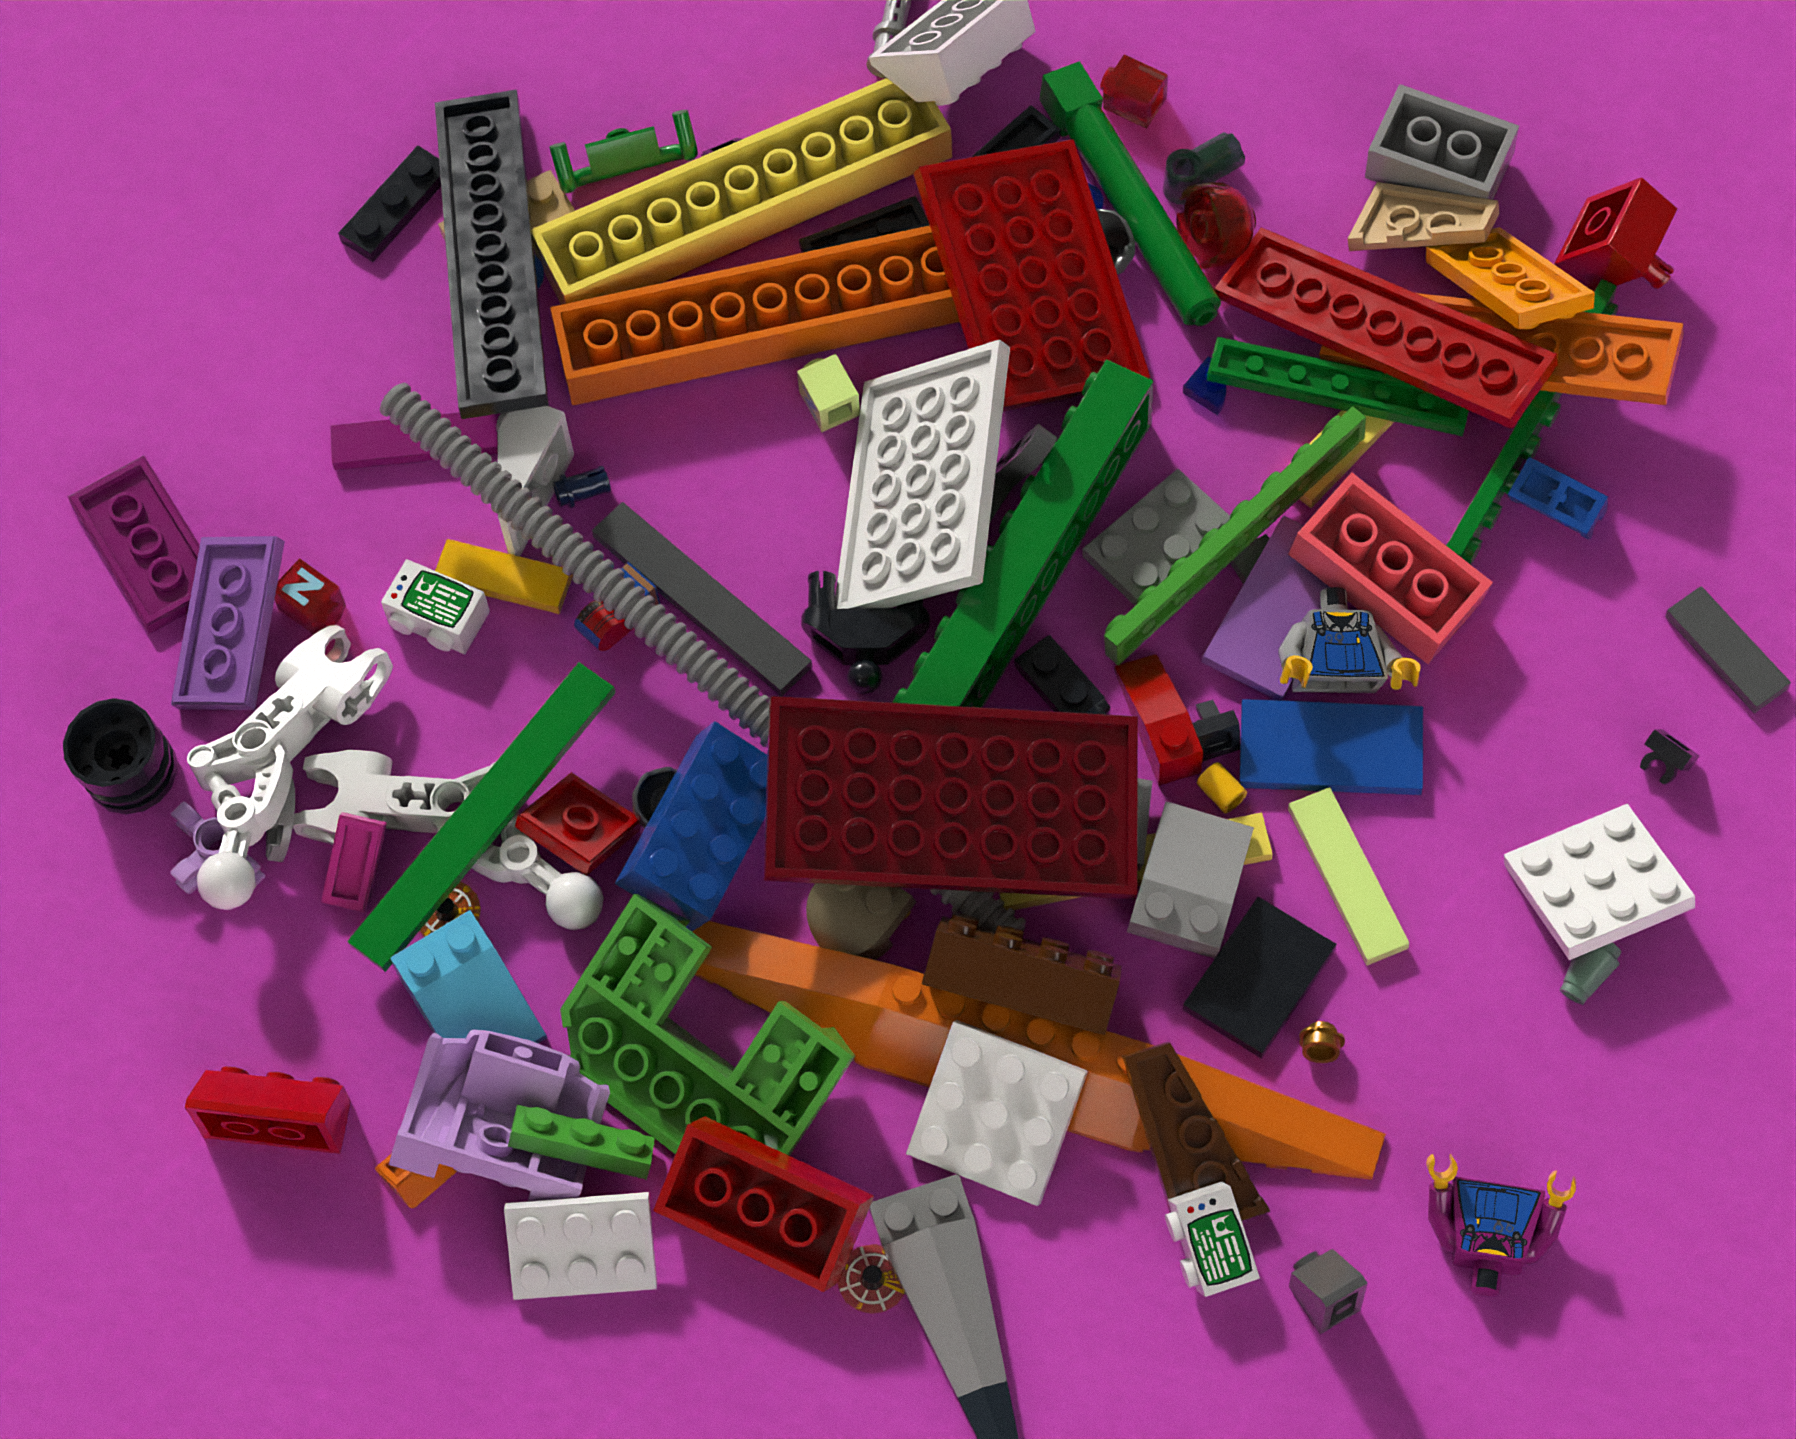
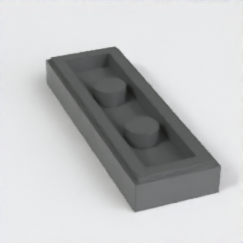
(1727, 649)

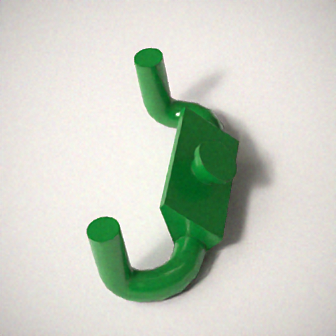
(624, 153)

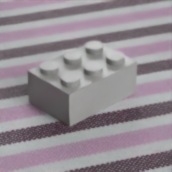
(1440, 146)

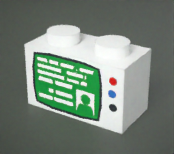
(435, 607)
(1211, 1239)

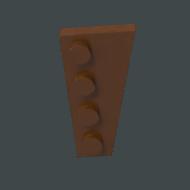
(1182, 1132)

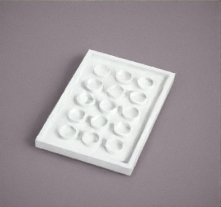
(923, 480)

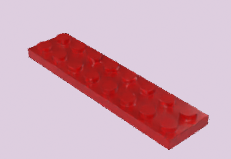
(1387, 327)

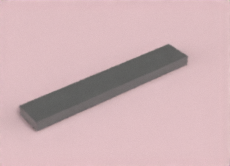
(703, 599)

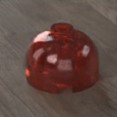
(1215, 223)

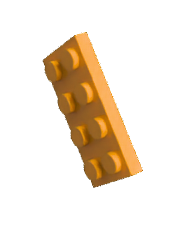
(1511, 279)

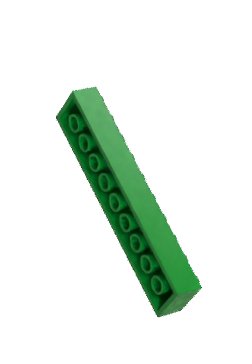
(1035, 542)

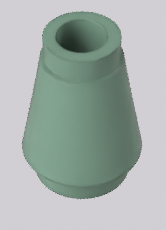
(1589, 972)

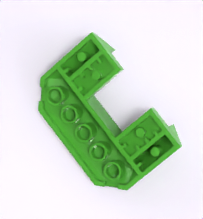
(667, 1075)

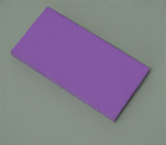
(1262, 614)
(227, 623)

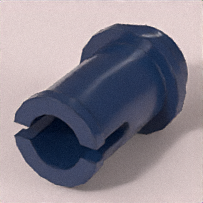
(581, 486)

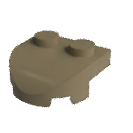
(856, 917)

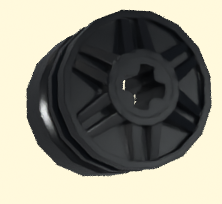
(120, 756)

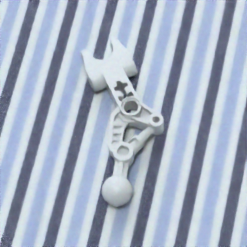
(309, 695)
(420, 806)

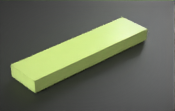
(1348, 876)

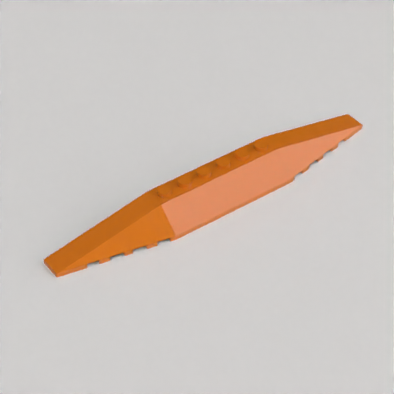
(904, 1025)

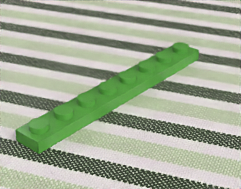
(1223, 545)

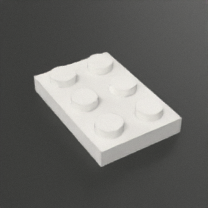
(580, 1246)

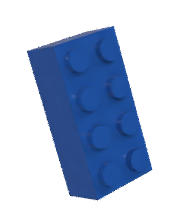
(700, 827)

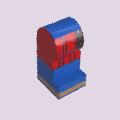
(600, 625)

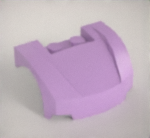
(467, 1107)

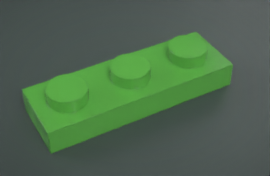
(581, 1141)

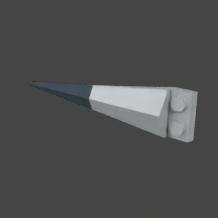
(941, 1269)

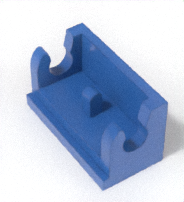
(1559, 497)

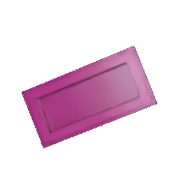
(353, 862)

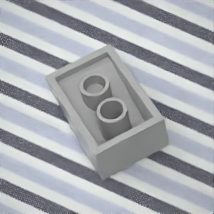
(1190, 880)

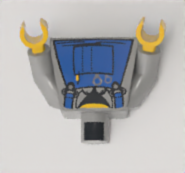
(1342, 651)

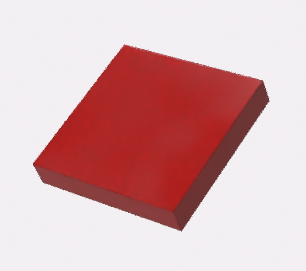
(578, 823)

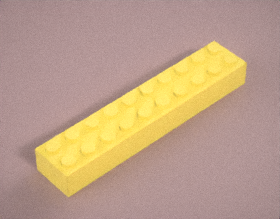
(741, 193)

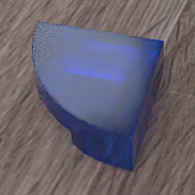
(1205, 392)

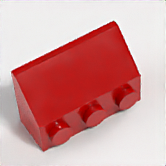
(270, 1109)

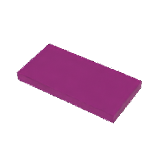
(141, 540)

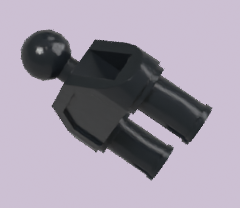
(861, 635)

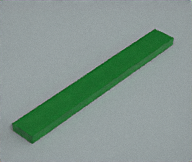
(481, 816)

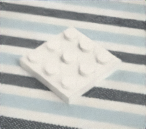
(1599, 881)
(997, 1112)

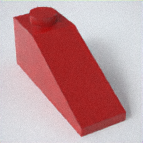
(1162, 719)

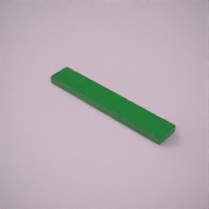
(1331, 385)

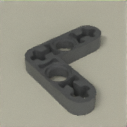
(1019, 462)

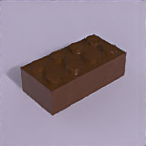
(1023, 973)

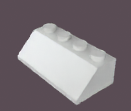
(953, 47)

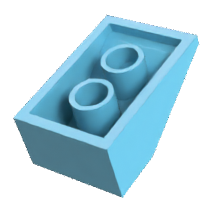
(464, 984)

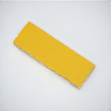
(506, 575)

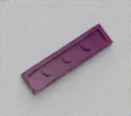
(384, 444)

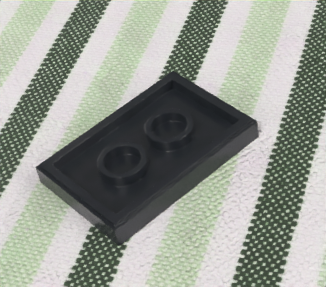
(1259, 977)

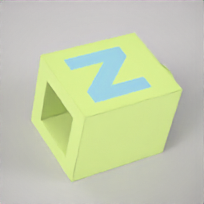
(828, 392)

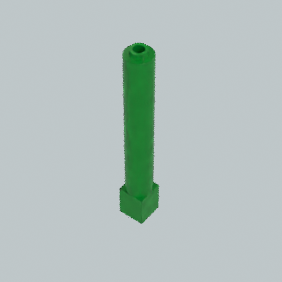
(1077, 110)

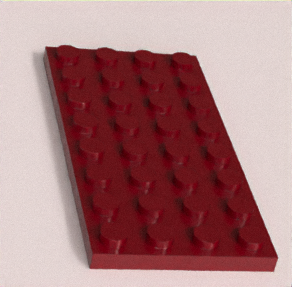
(951, 798)

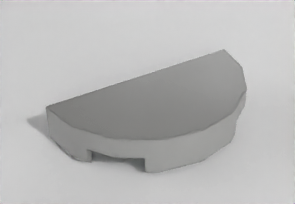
(280, 833)

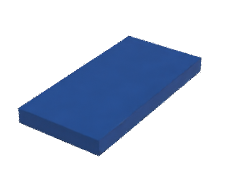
(1331, 746)

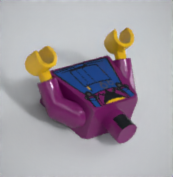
(1493, 1224)

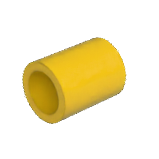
(1221, 787)

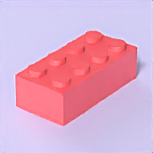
(1390, 567)

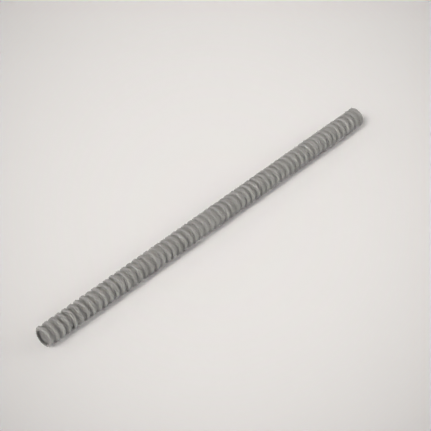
(616, 591)

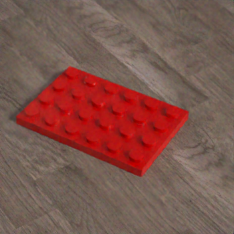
(1030, 267)

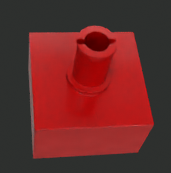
(1619, 237)

